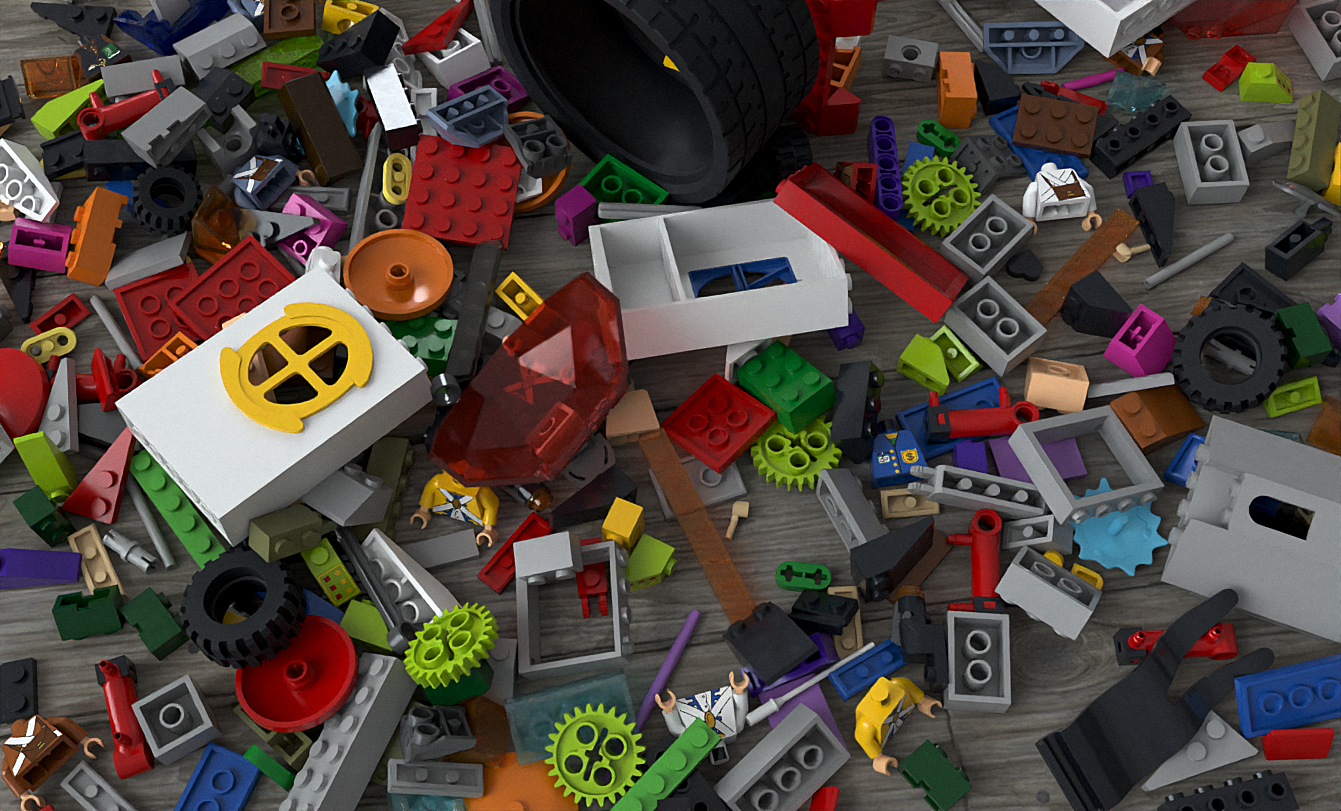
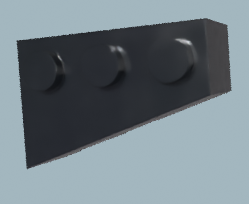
(359, 47)

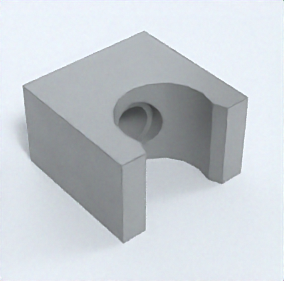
(234, 147)

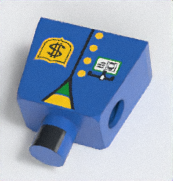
(894, 456)

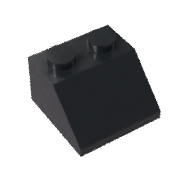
(222, 92)
(1094, 307)

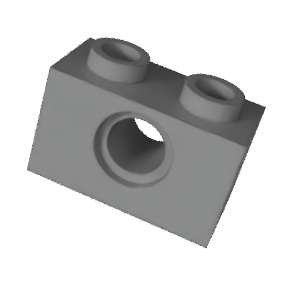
(909, 58)

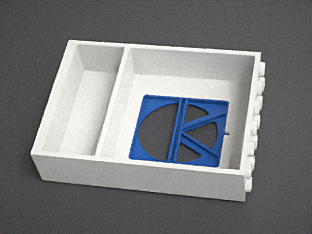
(667, 259)

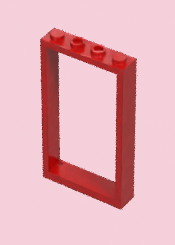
(863, 249)

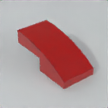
(1228, 68)

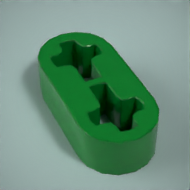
(940, 137)
(802, 570)
(270, 767)

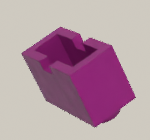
(575, 213)

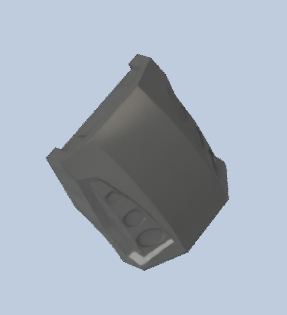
(539, 146)
(434, 732)

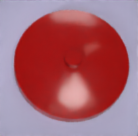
(22, 393)
(304, 681)

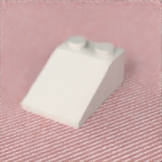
(459, 61)

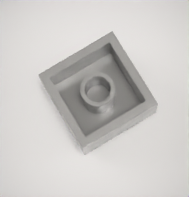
(176, 720)

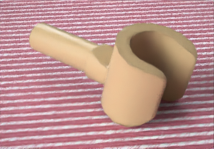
(1123, 253)
(740, 509)

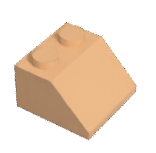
(1055, 385)

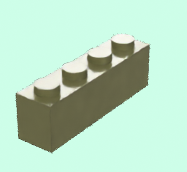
(1314, 140)
(390, 462)

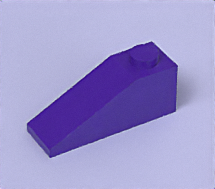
(38, 567)
(821, 659)

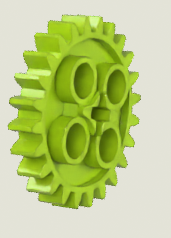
(926, 176)
(795, 450)
(460, 633)
(570, 742)

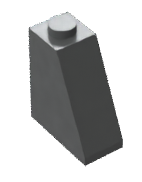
(101, 427)

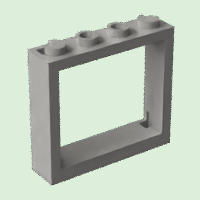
(1027, 446)
(529, 620)

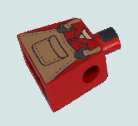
(859, 177)

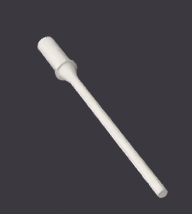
(774, 704)

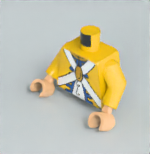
(467, 504)
(883, 713)

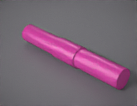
(1091, 80)

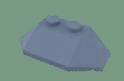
(1030, 46)
(471, 118)

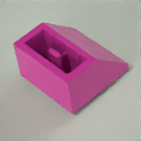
(325, 234)
(39, 245)
(1142, 344)

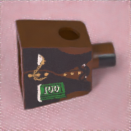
(97, 54)

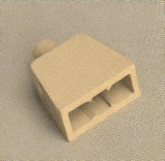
(631, 418)

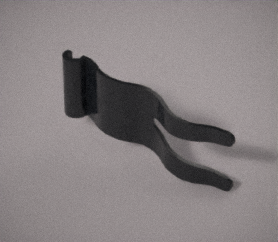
(1133, 722)

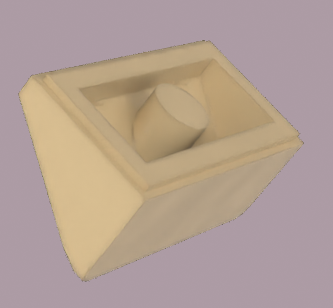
(899, 502)

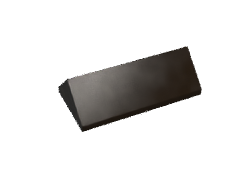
(320, 129)

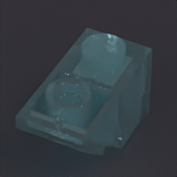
(1133, 91)

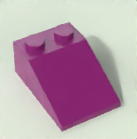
(500, 80)

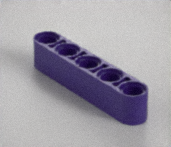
(883, 151)

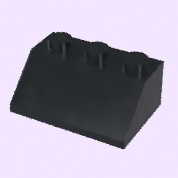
(857, 409)

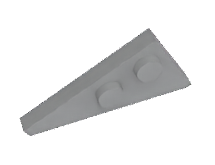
(60, 414)
(1211, 748)

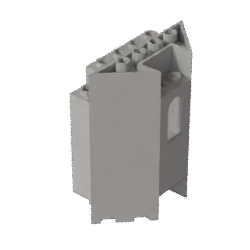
(1222, 548)

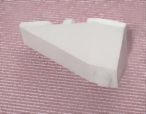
(408, 584)

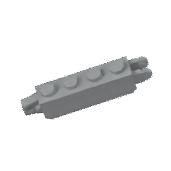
(979, 491)

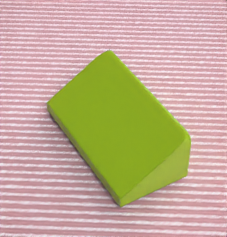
(956, 354)
(1293, 396)

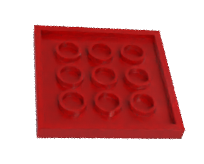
(462, 192)
(230, 288)

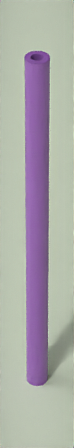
(662, 677)

